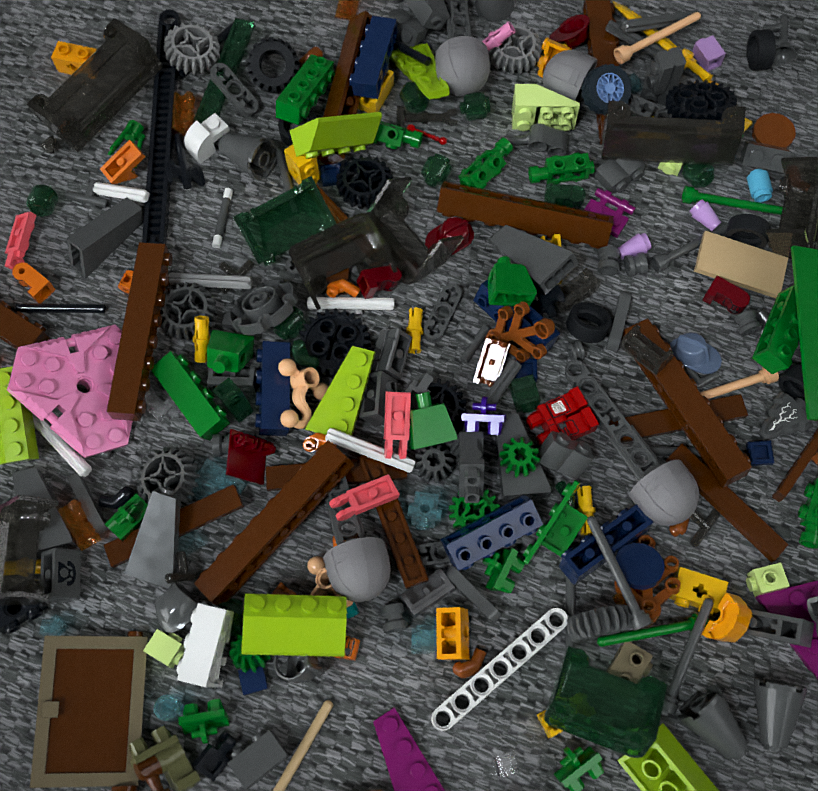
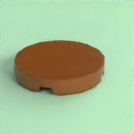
(774, 130)

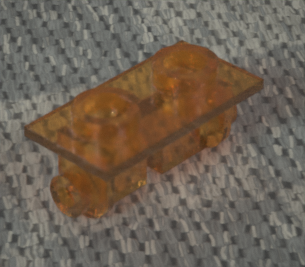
(346, 9)
(182, 113)
(79, 525)

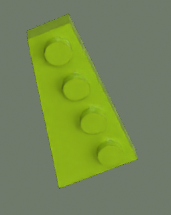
(422, 75)
(344, 395)

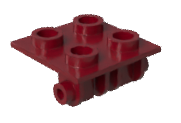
(247, 456)

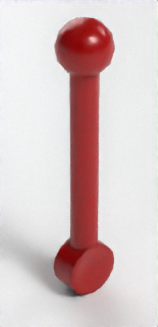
(442, 140)

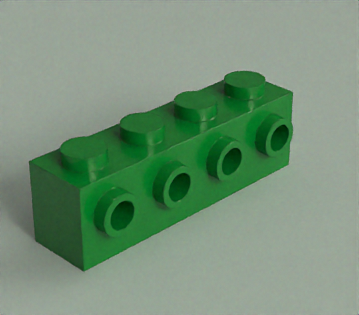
(305, 89)
(779, 334)
(190, 395)

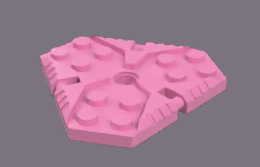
(48, 377)

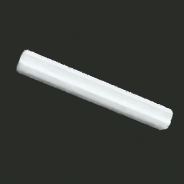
(352, 303)
(368, 449)
(71, 456)

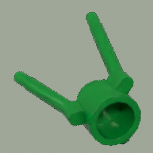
(132, 132)

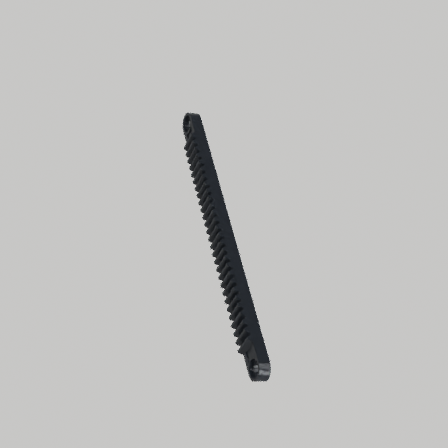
(161, 140)

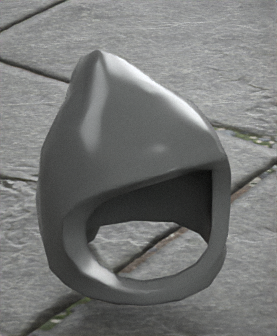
(175, 608)
(300, 668)

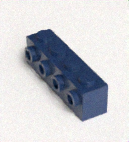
(374, 57)
(530, 319)
(274, 388)
(491, 532)
(588, 557)

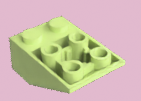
(540, 105)

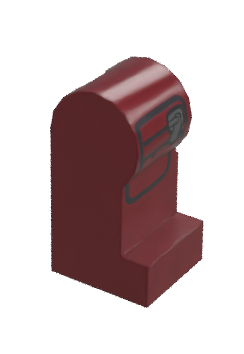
(377, 279)
(728, 295)

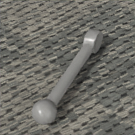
(357, 311)

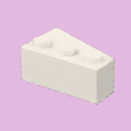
(205, 646)

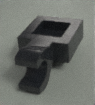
(214, 759)

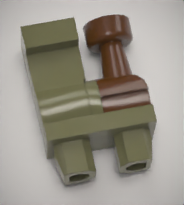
(162, 758)

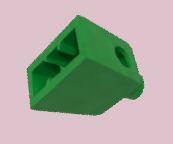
(510, 284)
(229, 351)
(429, 423)

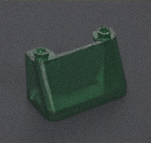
(284, 221)
(605, 706)

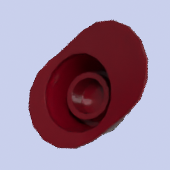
(572, 31)
(449, 228)

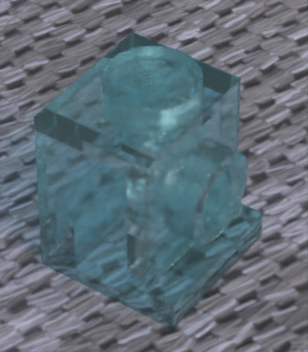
(424, 639)

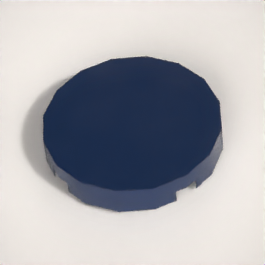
(640, 565)

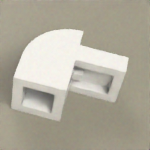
(201, 137)

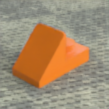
(121, 164)

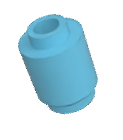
(760, 185)

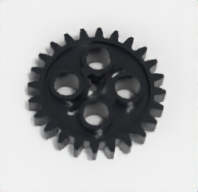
(699, 100)
(315, 338)

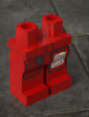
(564, 415)

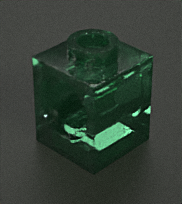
(525, 394)

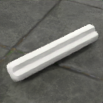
(121, 192)

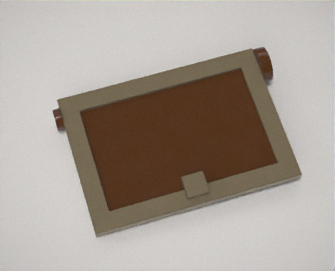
(89, 711)

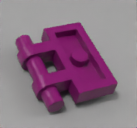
(619, 220)

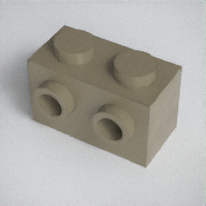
(630, 662)

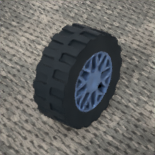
(605, 85)

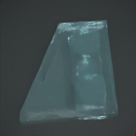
(213, 479)

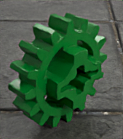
(484, 504)

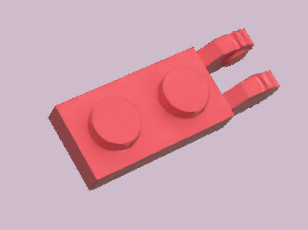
(397, 422)
(365, 497)

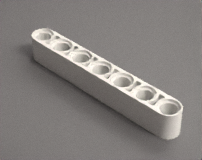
(511, 663)

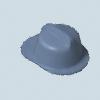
(695, 353)

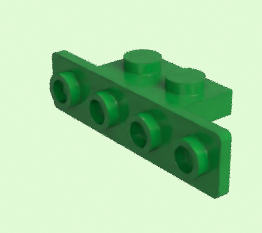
(561, 528)

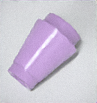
(705, 215)
(635, 245)

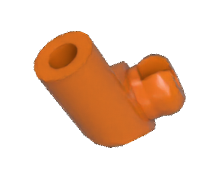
(342, 285)
(314, 441)

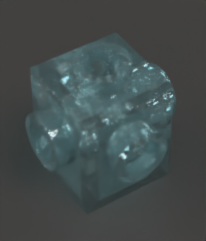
(424, 502)

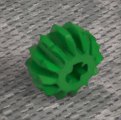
(513, 449)
(246, 662)

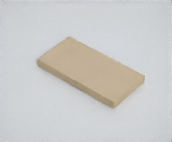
(741, 264)

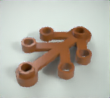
(542, 329)
(656, 601)

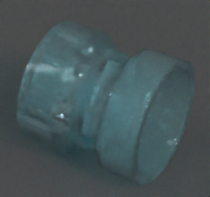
(172, 711)

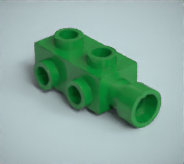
(386, 134)
(564, 168)
(482, 172)
(809, 516)

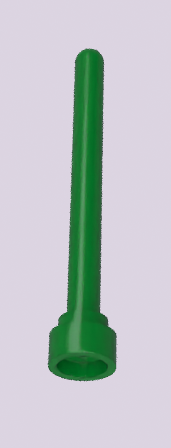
(691, 195)
(648, 632)

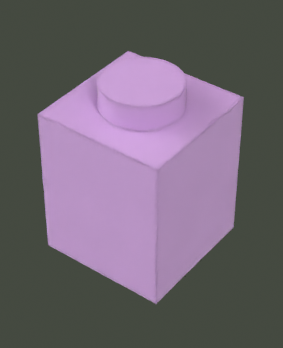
(708, 53)

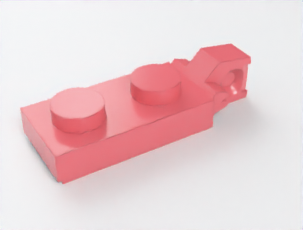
(19, 239)

